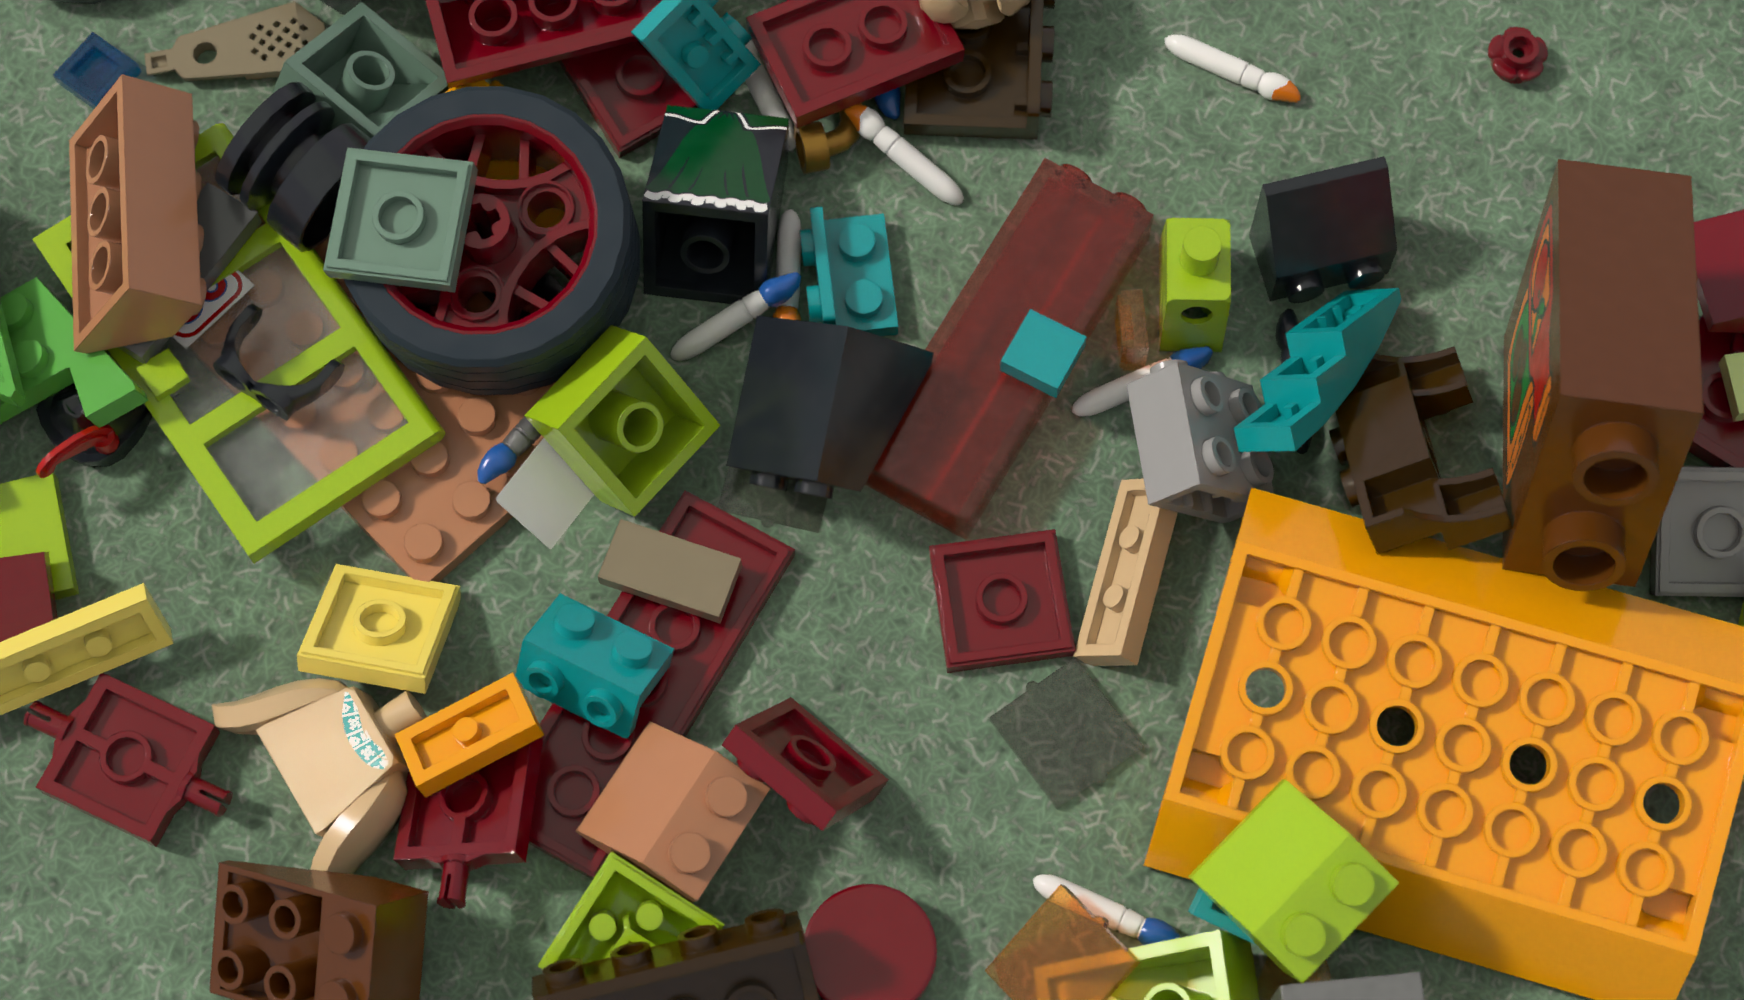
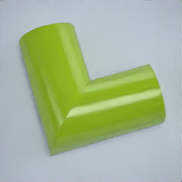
(624, 908)

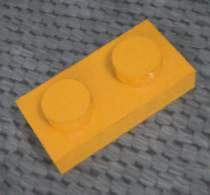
(469, 735)

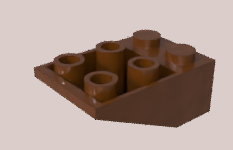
(315, 935)

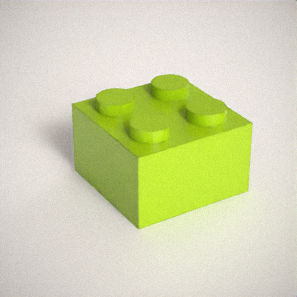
(623, 420)

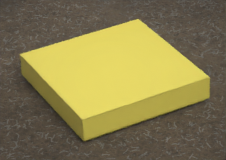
(379, 629)

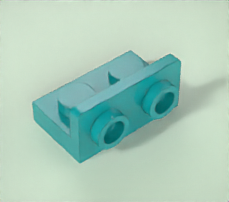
(698, 49)
(851, 273)

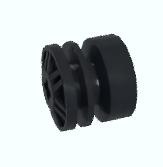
(290, 160)

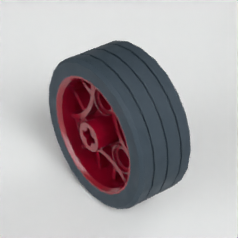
(507, 250)

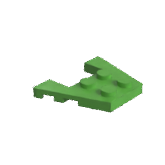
(47, 361)

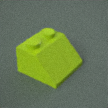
(1293, 880)

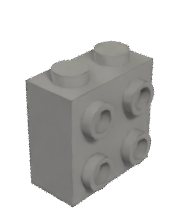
(1189, 441)

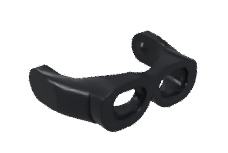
(276, 398)

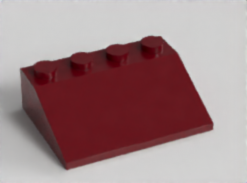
(508, 36)

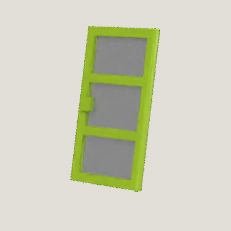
(256, 468)

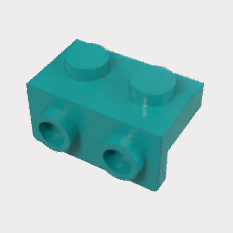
(591, 664)

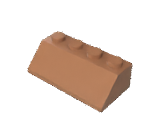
(135, 217)

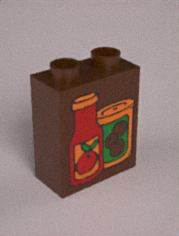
(1600, 374)

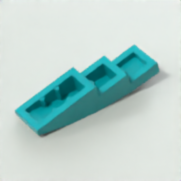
(1323, 368)

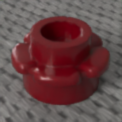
(1512, 68)

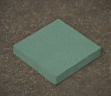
(400, 219)

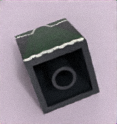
(713, 204)

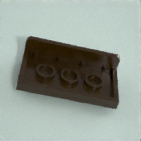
(995, 86)
(741, 962)

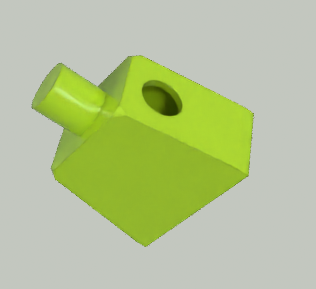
(1194, 274)

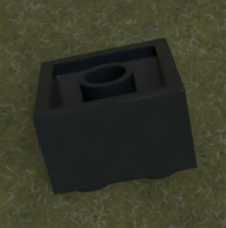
(1325, 230)

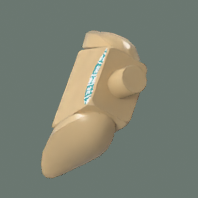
(335, 759)

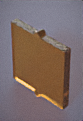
(1062, 955)

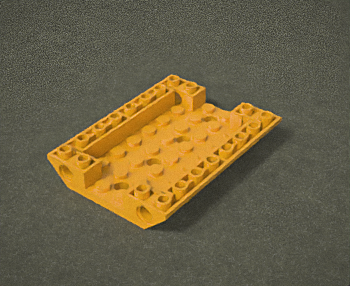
(1495, 872)

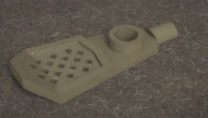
(237, 49)

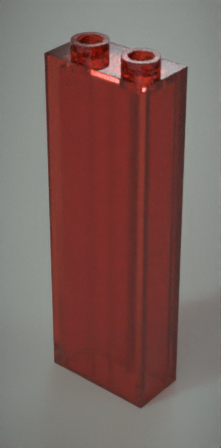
(968, 421)

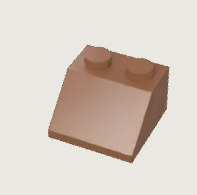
(673, 810)

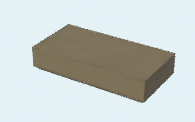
(670, 571)

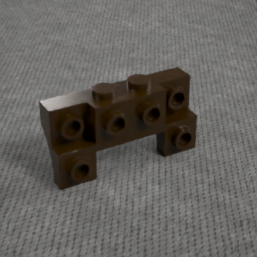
(1394, 462)

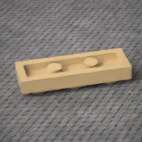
(1125, 579)

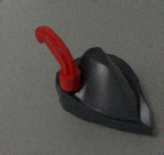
(80, 439)

